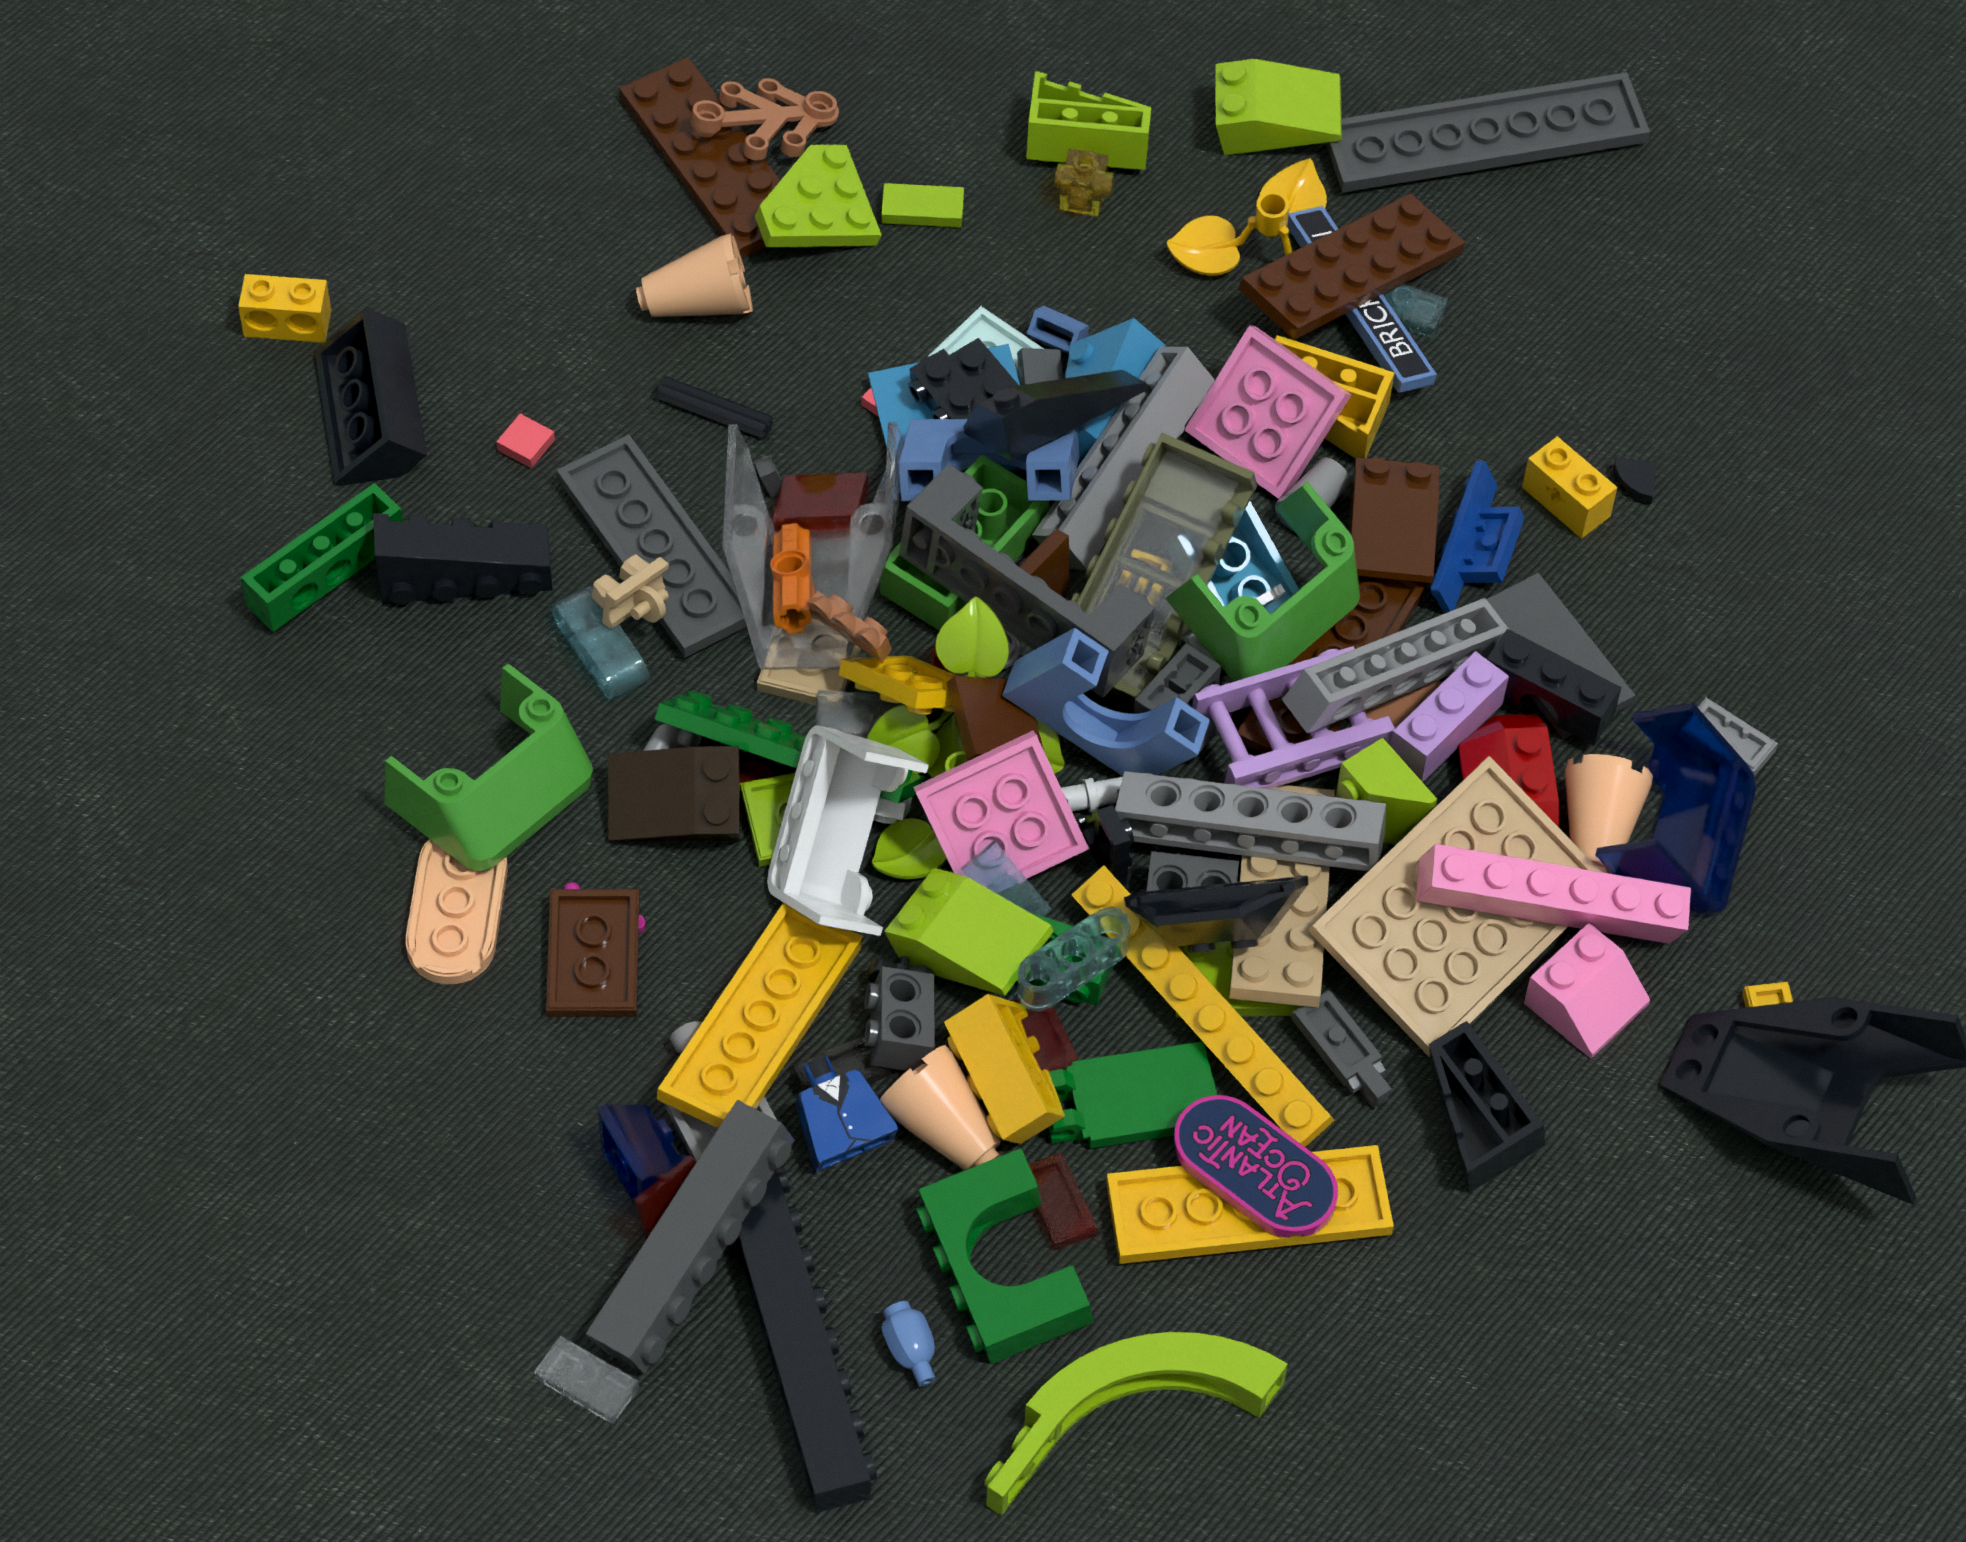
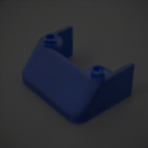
(1701, 812)

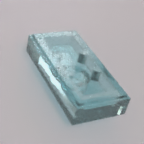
(1417, 308)
(999, 874)

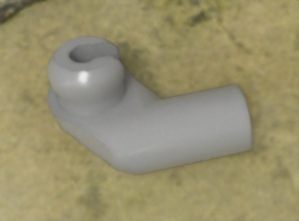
(671, 737)

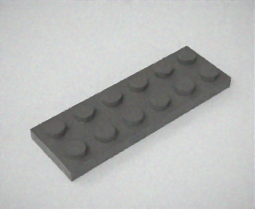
(642, 517)

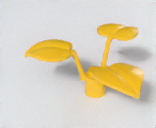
(1209, 242)

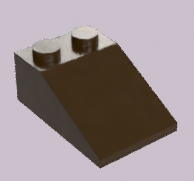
(674, 794)

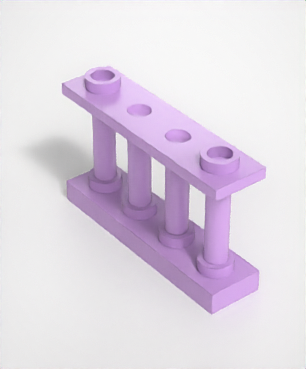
(1287, 760)

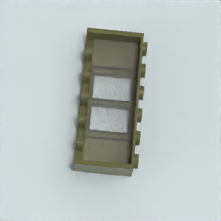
(1169, 531)

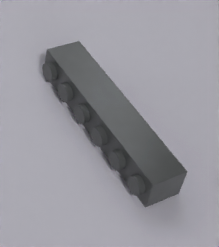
(691, 1237)

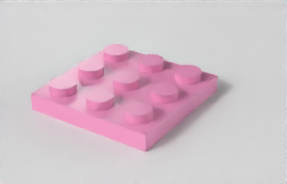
(1267, 411)
(1006, 799)

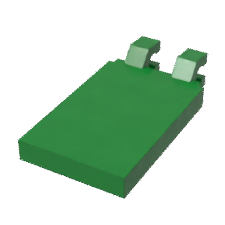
(1130, 1094)

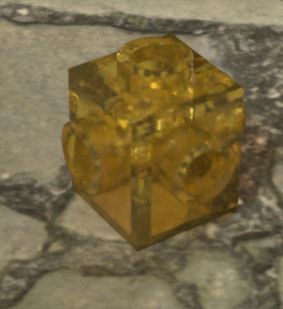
(1083, 182)

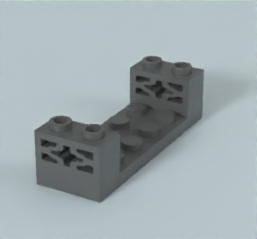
(944, 545)

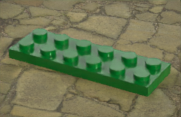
(738, 728)

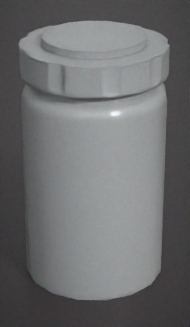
(1327, 479)

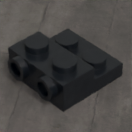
(958, 381)

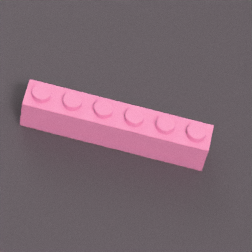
(1553, 893)

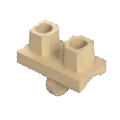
(638, 596)

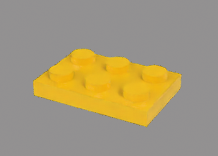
(901, 681)

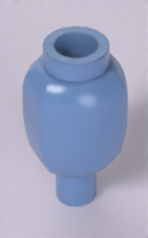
(909, 1340)

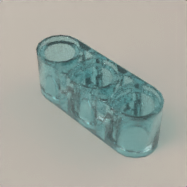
(602, 650)
(1066, 976)

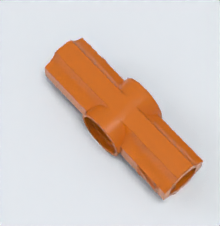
(792, 578)

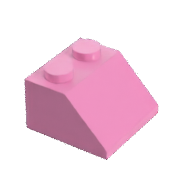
(1587, 991)

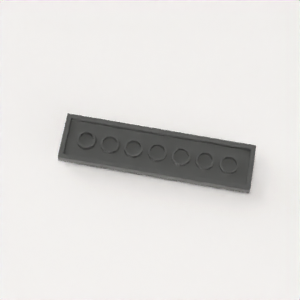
(1487, 132)

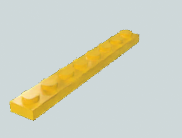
(1211, 1017)

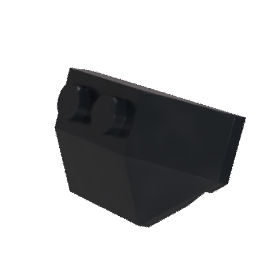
(1217, 911)

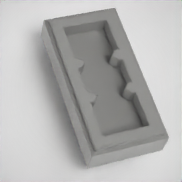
(1747, 741)

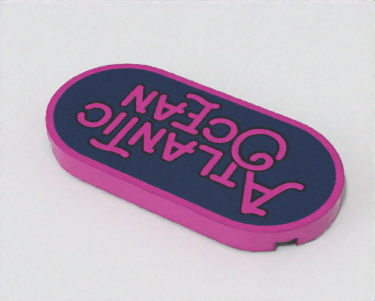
(1255, 1166)

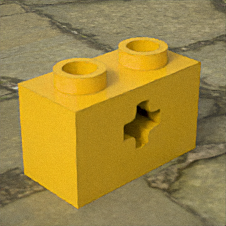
(1569, 487)

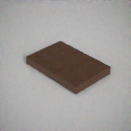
(593, 953)

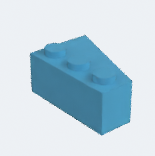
(1120, 347)

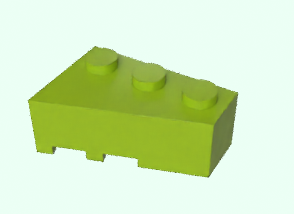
(1076, 120)

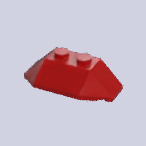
(1522, 750)

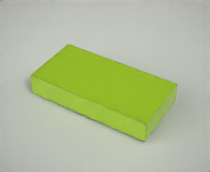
(922, 205)

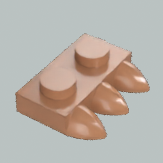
(837, 615)

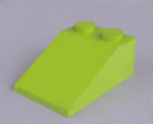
(1275, 106)
(966, 932)

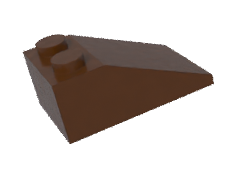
(1394, 518)

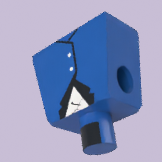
(840, 1115)

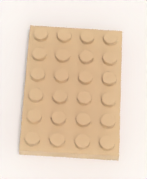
(1437, 961)

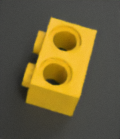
(285, 308)

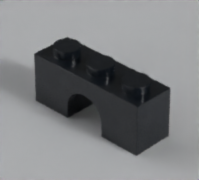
(1579, 696)

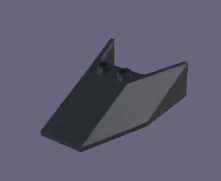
(1806, 1073)

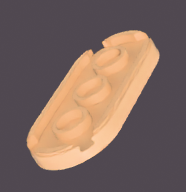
(453, 917)

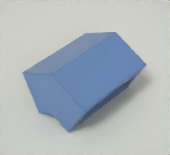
(1058, 322)

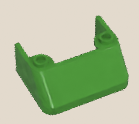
(1244, 633)
(511, 800)

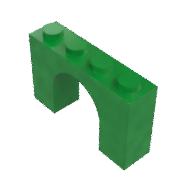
(1002, 1316)

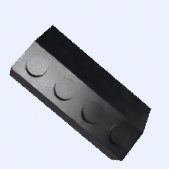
(370, 400)

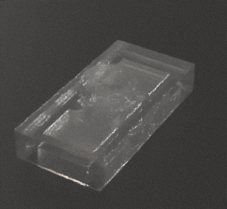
(850, 711)
(586, 1379)

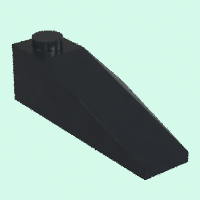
(1038, 412)

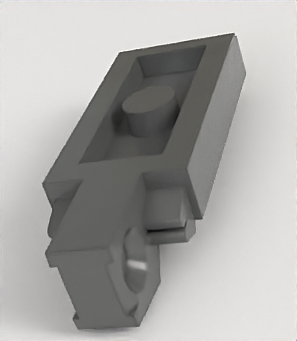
(1344, 1048)

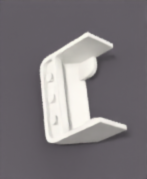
(830, 825)

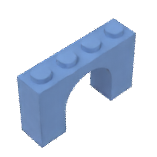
(940, 442)
(1051, 689)

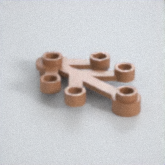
(813, 112)

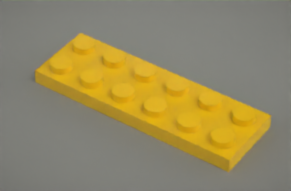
(760, 1017)
(1177, 1216)

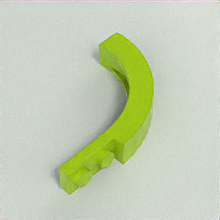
(1129, 1367)

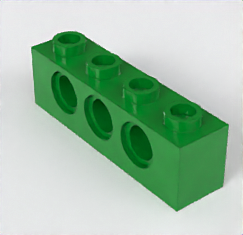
(317, 559)

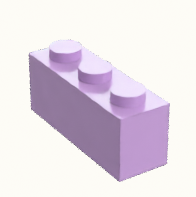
(1449, 715)

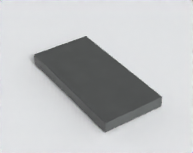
(1540, 616)

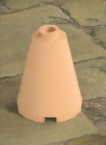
(699, 283)
(1603, 802)
(943, 1110)

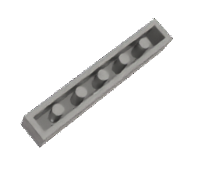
(1175, 390)

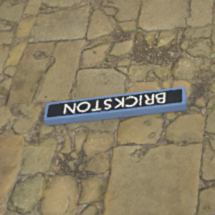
(1373, 320)

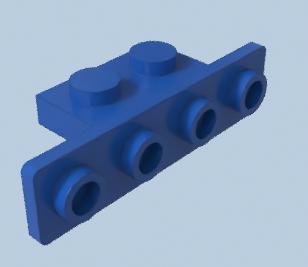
(1478, 542)

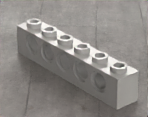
(1393, 665)
(1252, 821)

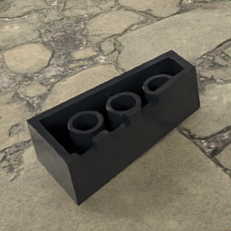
(459, 559)

